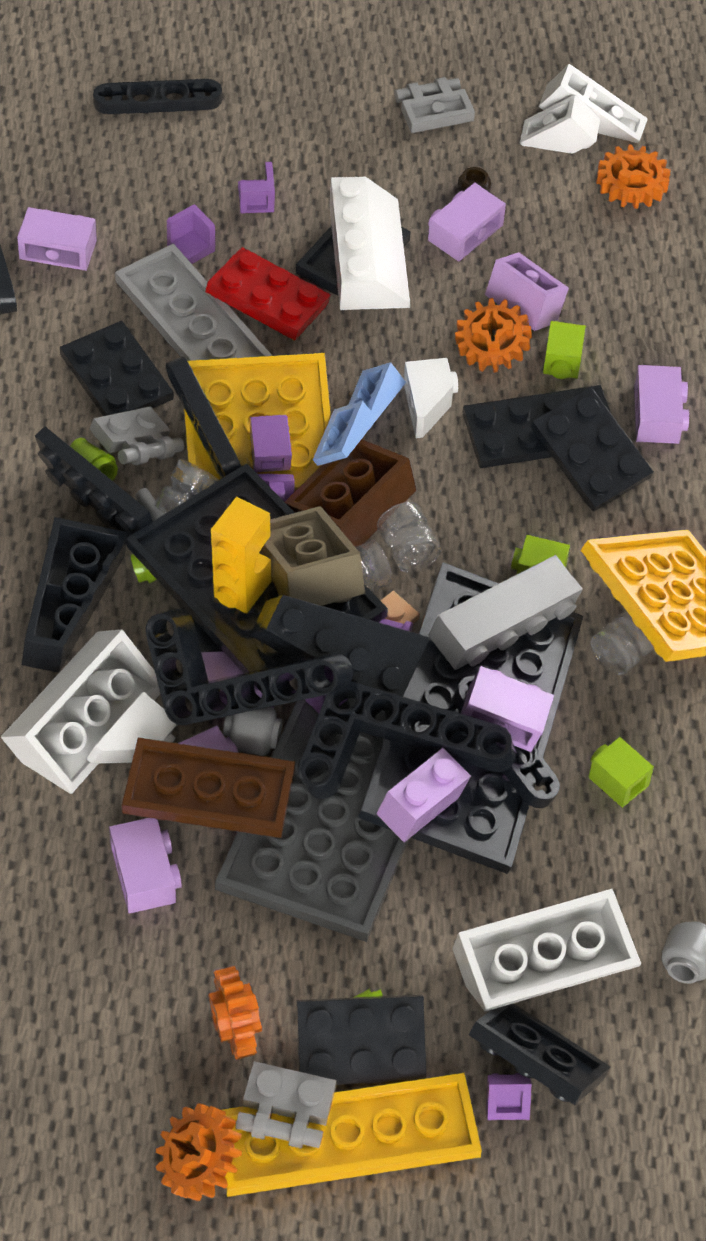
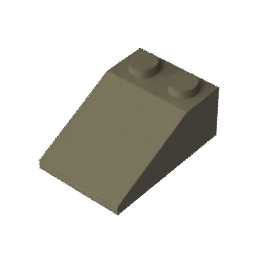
(313, 558)

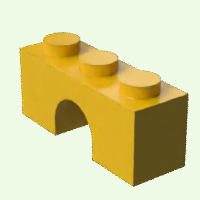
(238, 567)

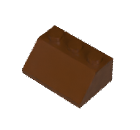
(357, 489)

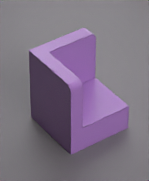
(258, 195)
(191, 233)
(270, 443)

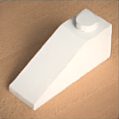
(615, 116)

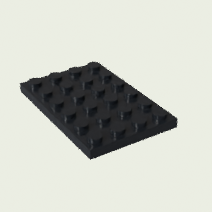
(180, 557)

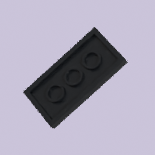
(503, 428)
(90, 485)

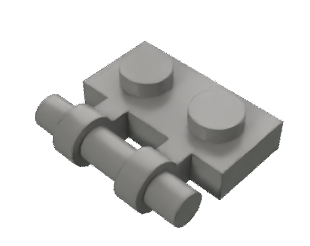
(434, 104)
(136, 436)
(289, 1095)

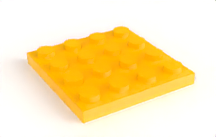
(264, 388)
(659, 585)

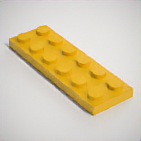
(364, 1135)

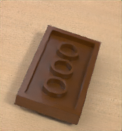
(208, 787)

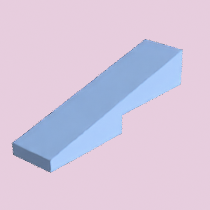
(350, 423)

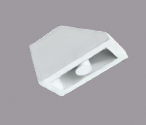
(562, 127)
(428, 392)
(141, 720)

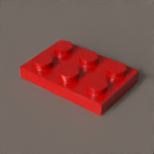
(268, 293)

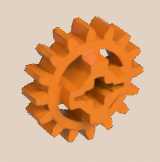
(633, 176)
(511, 335)
(235, 1012)
(196, 1173)

